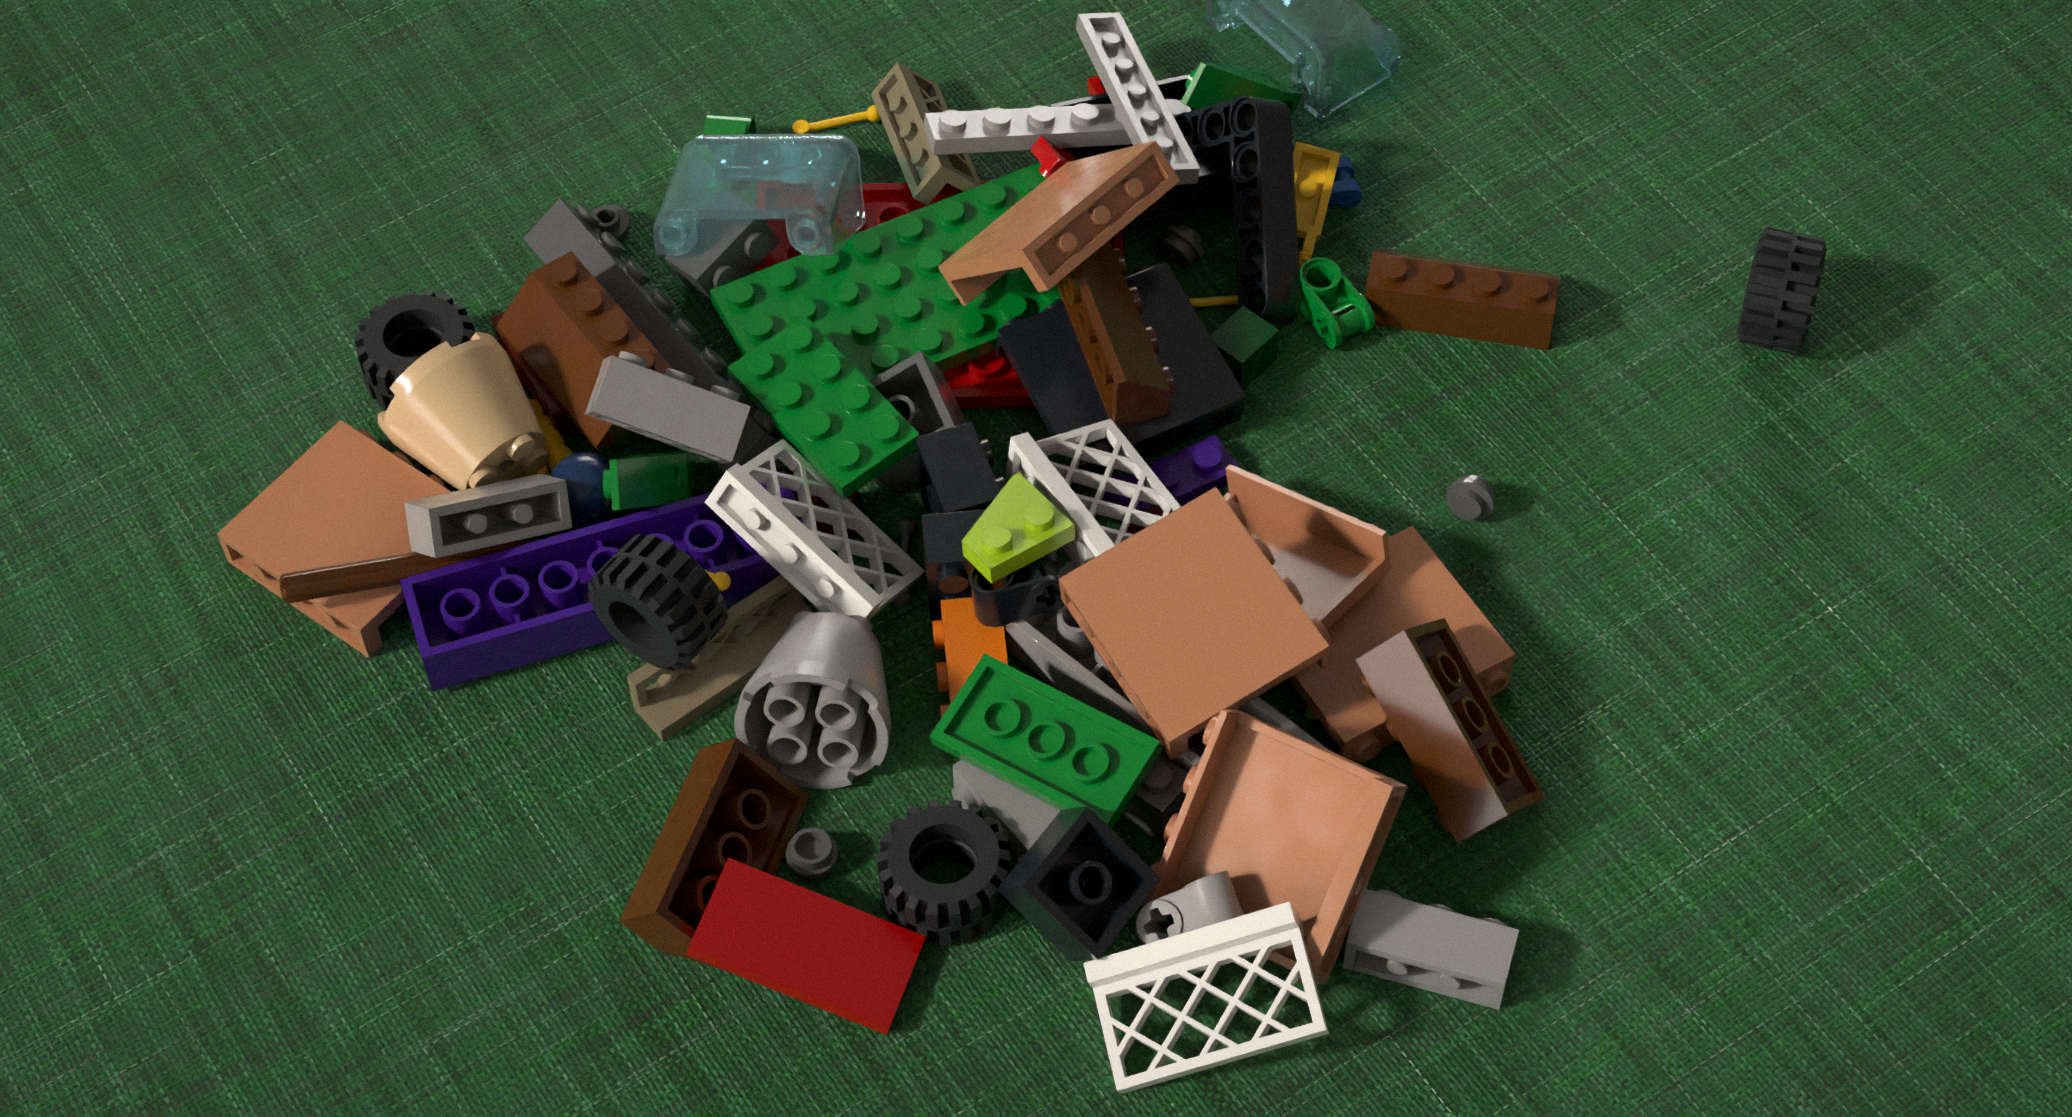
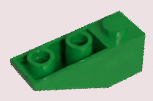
(1221, 82)
(650, 480)

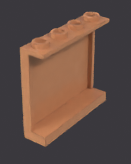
(1062, 220)
(330, 510)
(1314, 545)
(1409, 595)
(1193, 618)
(1283, 826)

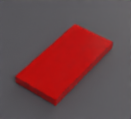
(806, 945)

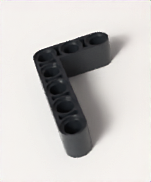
(1263, 193)

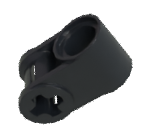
(1018, 593)

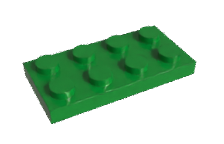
(824, 406)
(1045, 741)

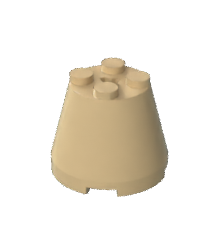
(466, 415)

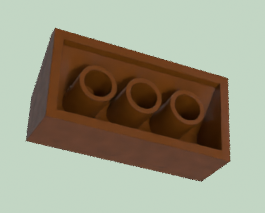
(1462, 298)
(564, 331)
(1115, 339)
(1448, 729)
(726, 808)

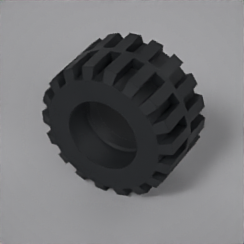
(1781, 290)
(402, 329)
(657, 602)
(937, 836)

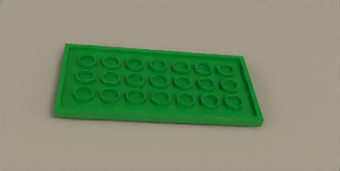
(885, 290)

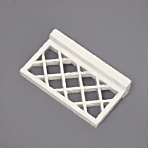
(1055, 479)
(799, 549)
(1192, 953)

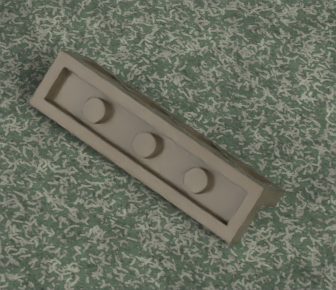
(902, 104)
(721, 665)

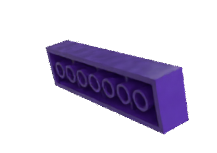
(536, 598)

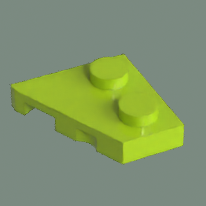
(1015, 531)

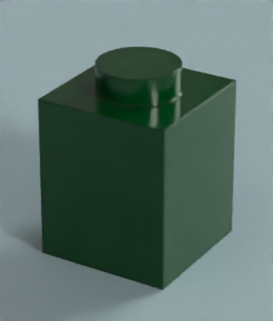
(1246, 345)

